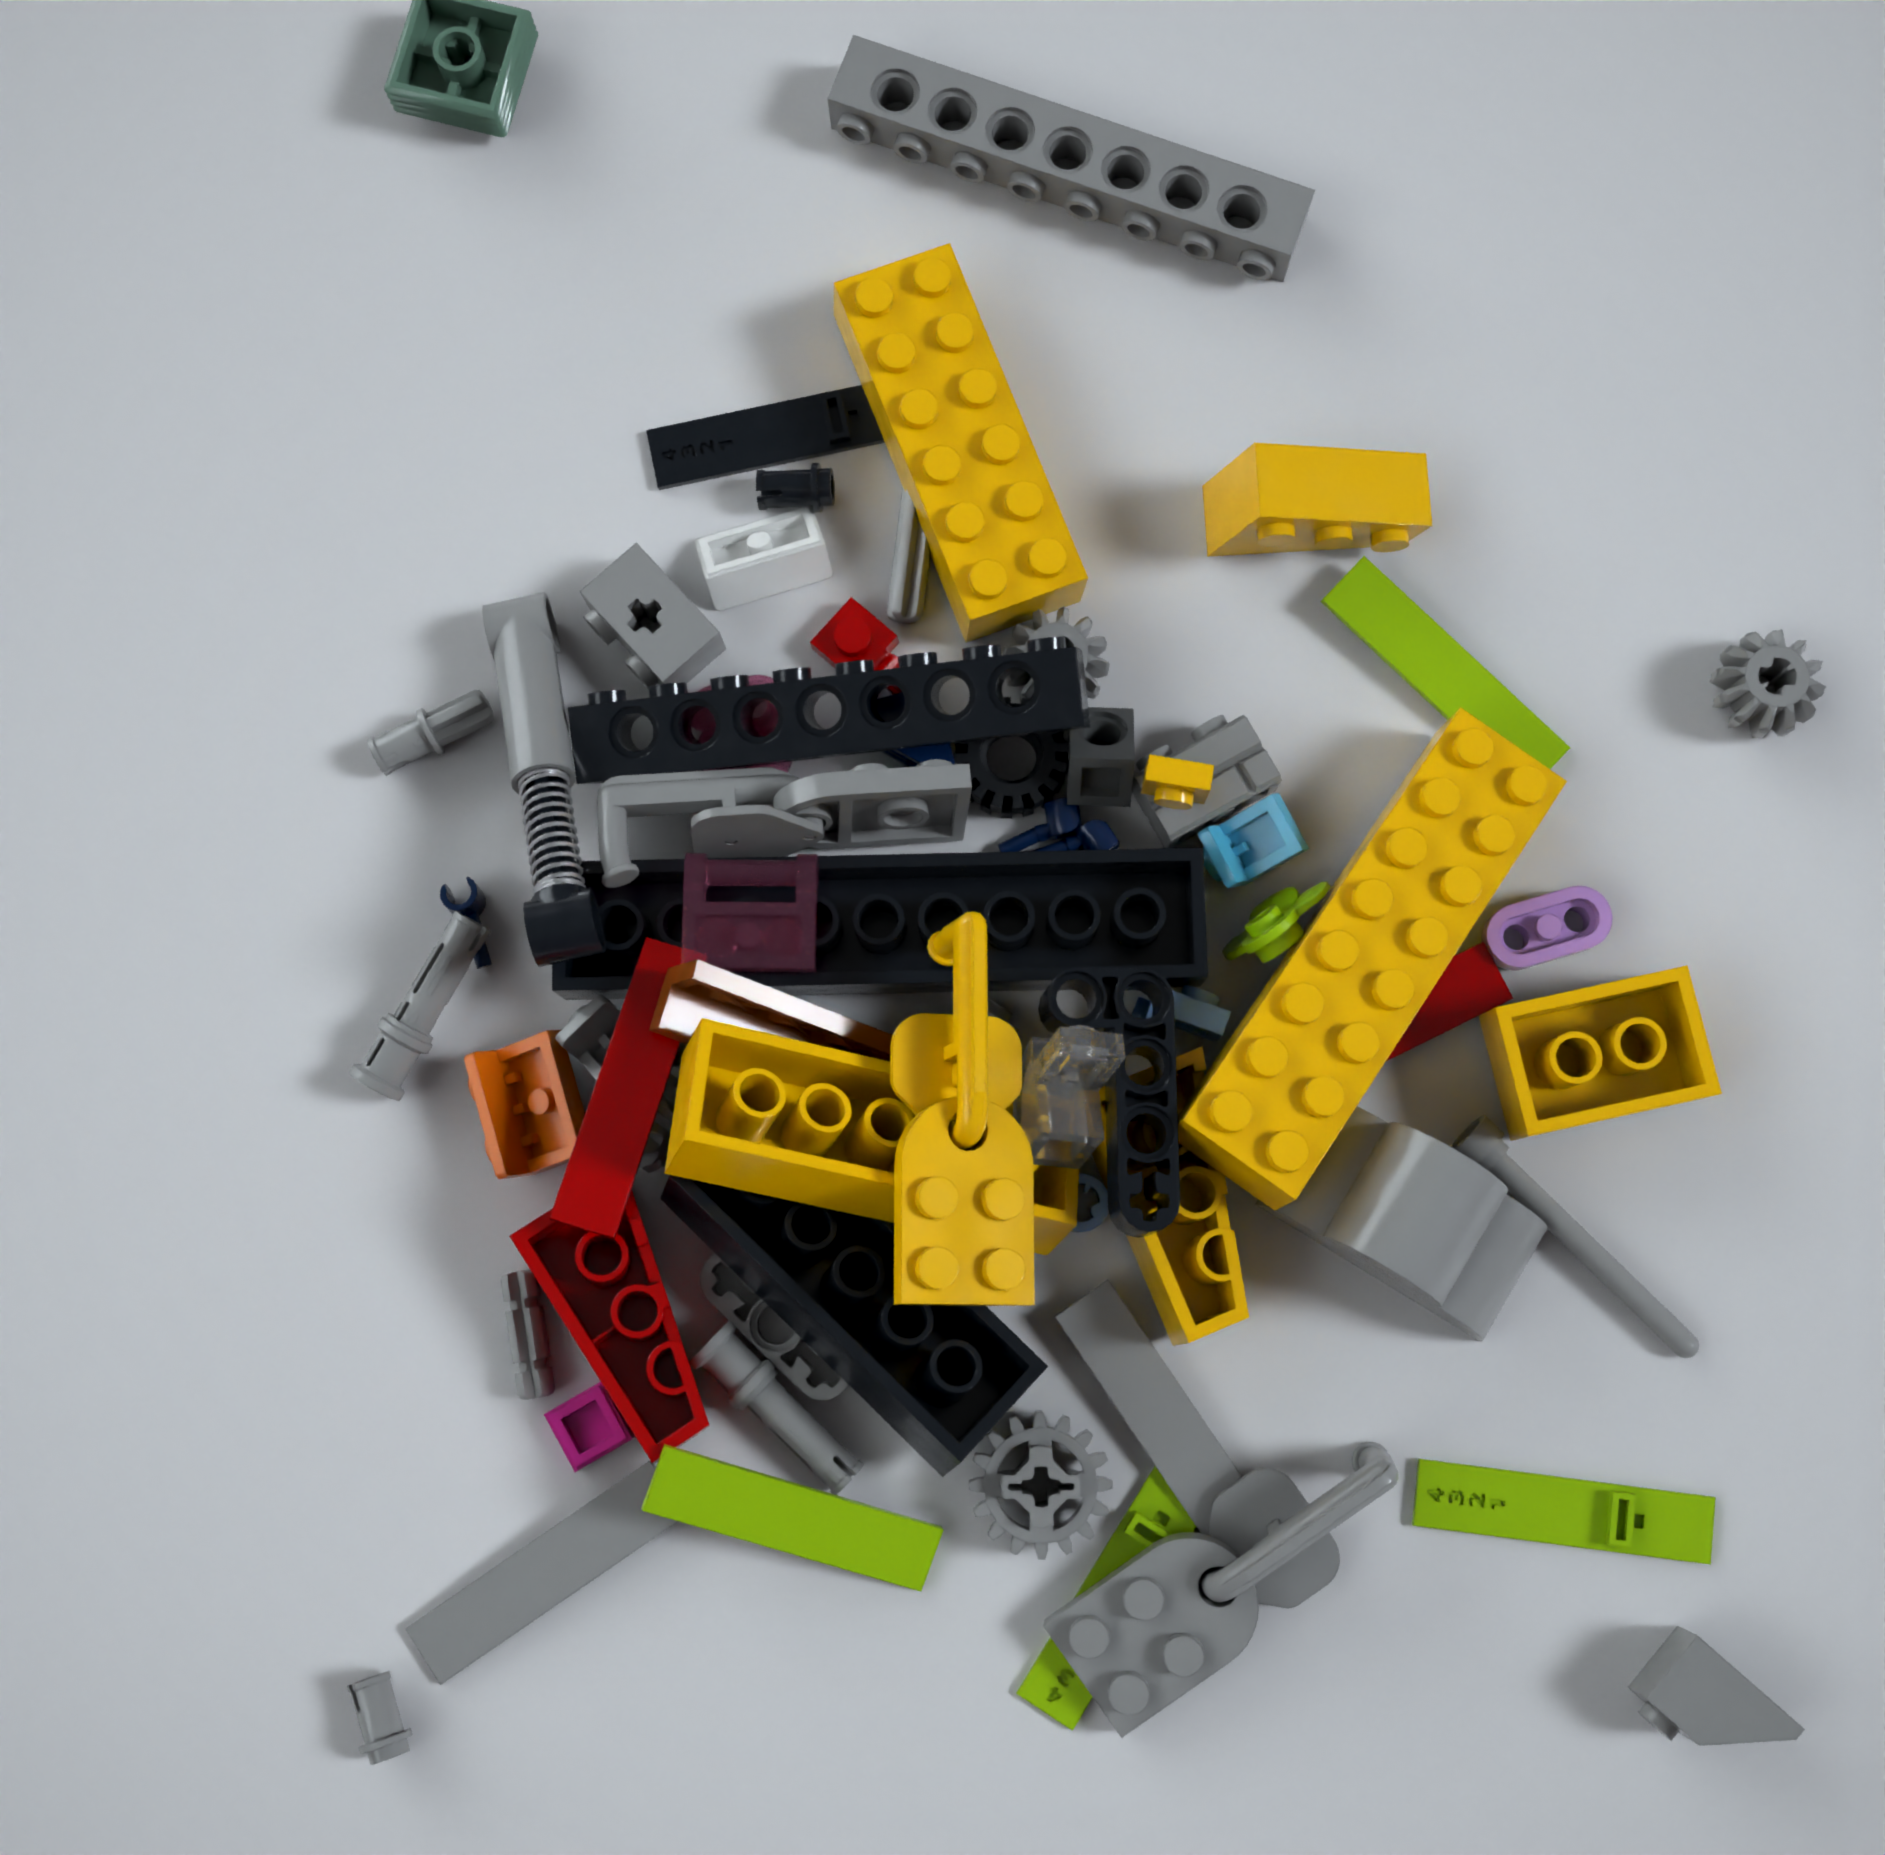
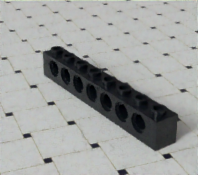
(605, 746)

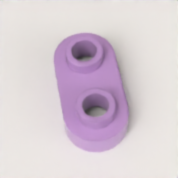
(1544, 929)

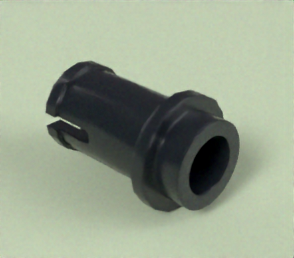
(796, 488)

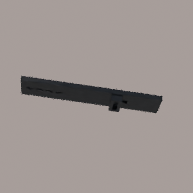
(762, 437)

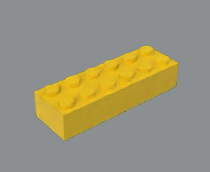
(958, 442)
(810, 1128)

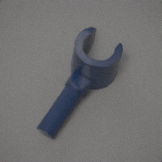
(1061, 822)
(1090, 836)
(471, 908)

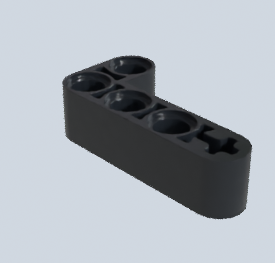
(1124, 1098)

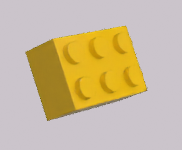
(1599, 1053)

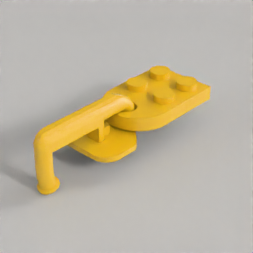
(959, 1212)

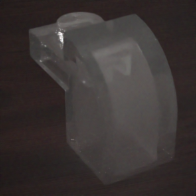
(1061, 1093)

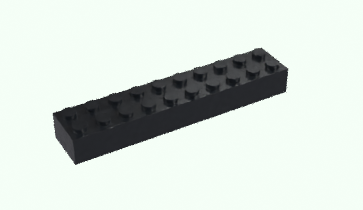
(880, 911)

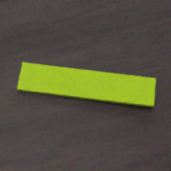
(1434, 660)
(1564, 1511)
(1151, 1516)
(791, 1518)

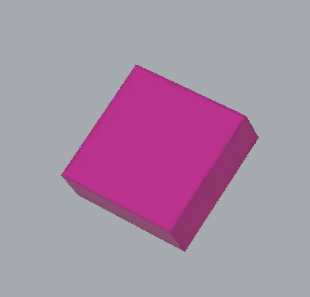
(589, 1426)

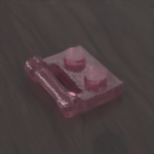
(751, 933)

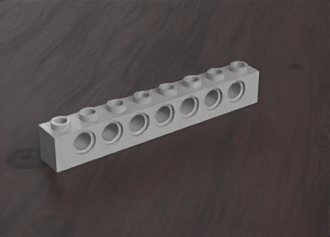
(1050, 132)

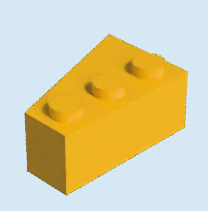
(1316, 500)

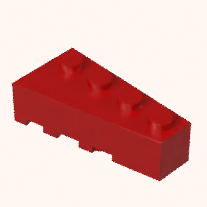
(621, 1322)

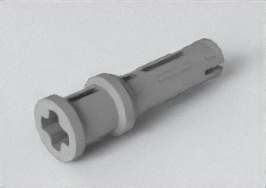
(408, 1029)
(754, 1386)

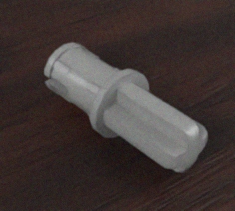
(430, 731)

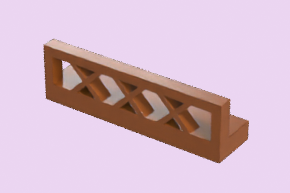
(712, 993)

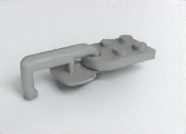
(818, 811)
(1150, 1629)

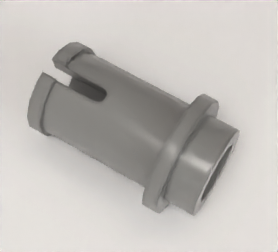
(379, 1718)

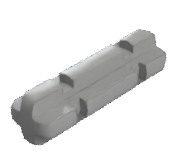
(527, 1335)

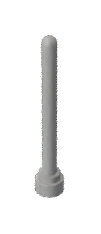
(1484, 1145)

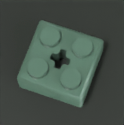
(470, 95)

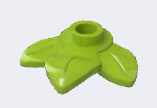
(1274, 923)

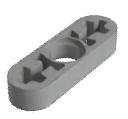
(728, 1305)

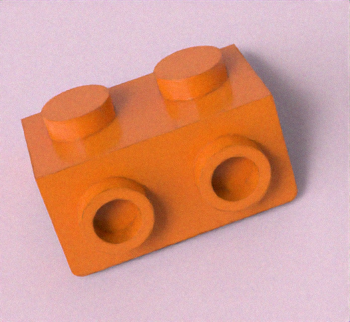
(526, 1104)

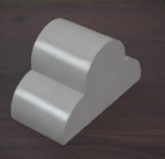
(1418, 1220)

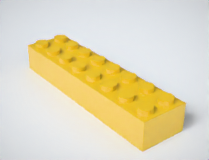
(1367, 960)

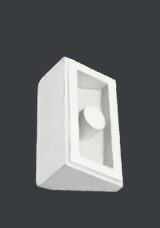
(764, 558)

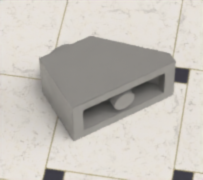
(1706, 1698)

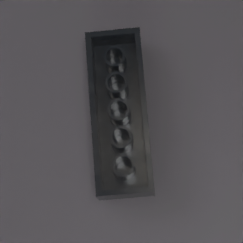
(829, 1275)

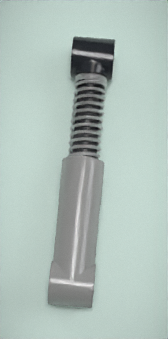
(562, 914)

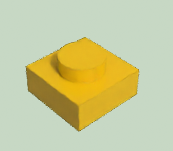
(1176, 781)

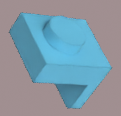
(1251, 842)

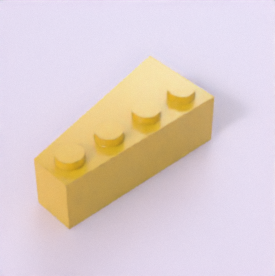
(1195, 1259)

